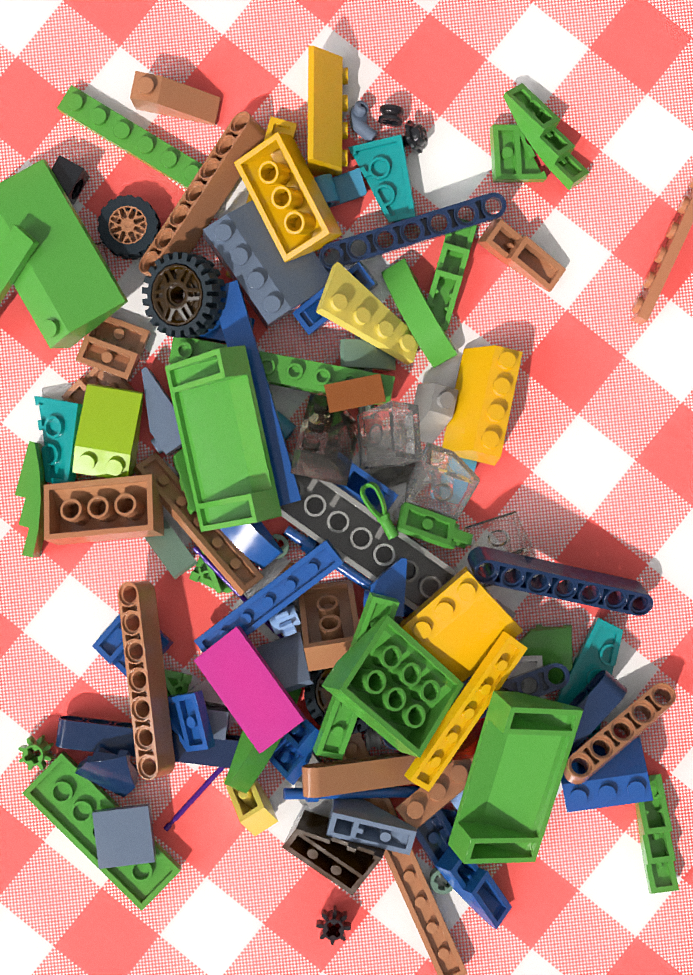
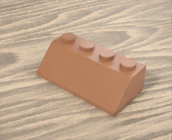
(102, 510)

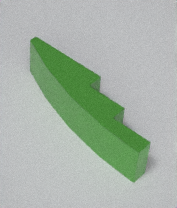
(540, 130)
(450, 273)
(31, 487)
(247, 761)
(656, 840)

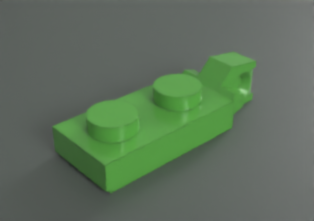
(431, 527)

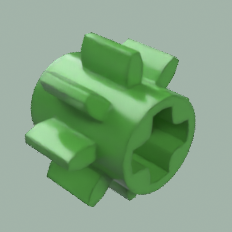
(28, 756)

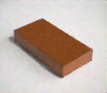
(355, 393)

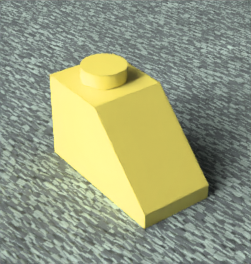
(253, 808)

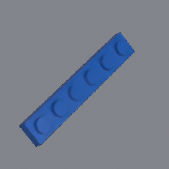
(275, 594)

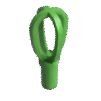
(384, 517)

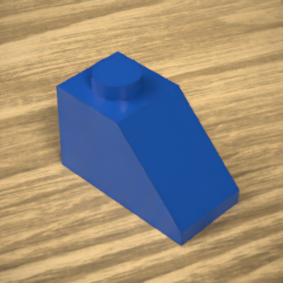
(391, 584)

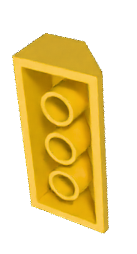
(325, 111)
(287, 197)
(483, 403)

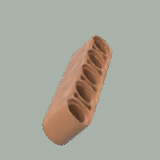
(628, 723)
(355, 774)

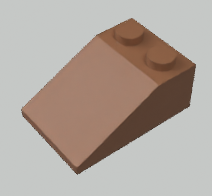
(328, 622)

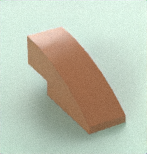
(521, 254)

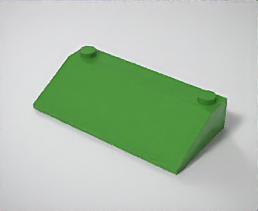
(66, 277)
(223, 439)
(513, 778)

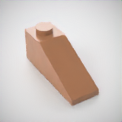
(173, 99)

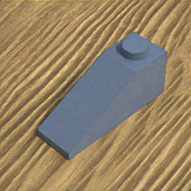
(160, 415)
(369, 825)

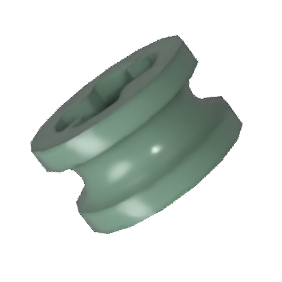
(285, 548)
(434, 883)

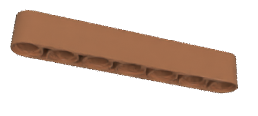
(205, 191)
(146, 679)

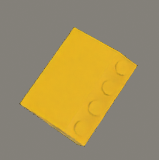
(460, 624)

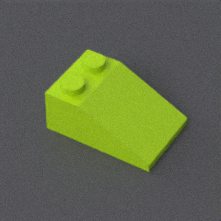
(108, 432)

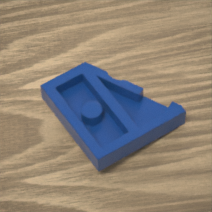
(191, 721)

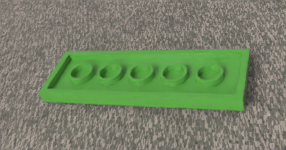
(69, 805)

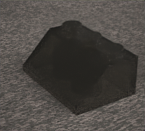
(325, 443)

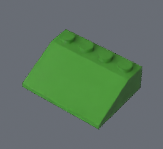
(394, 686)

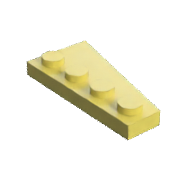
(363, 314)

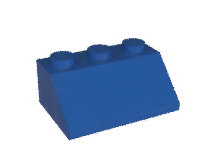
(616, 783)

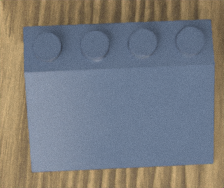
(254, 260)

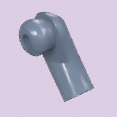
(359, 119)

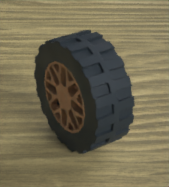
(128, 226)

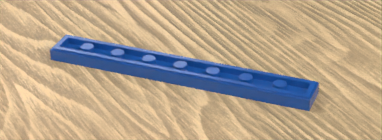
(239, 332)

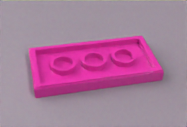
(249, 689)

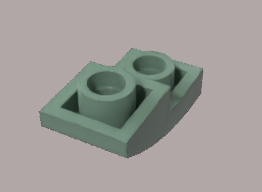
(362, 355)
(172, 551)

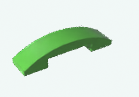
(418, 313)

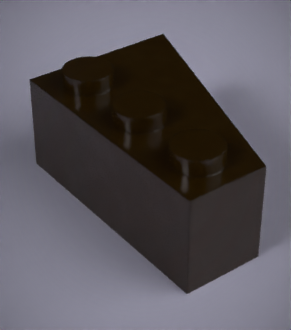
(336, 859)

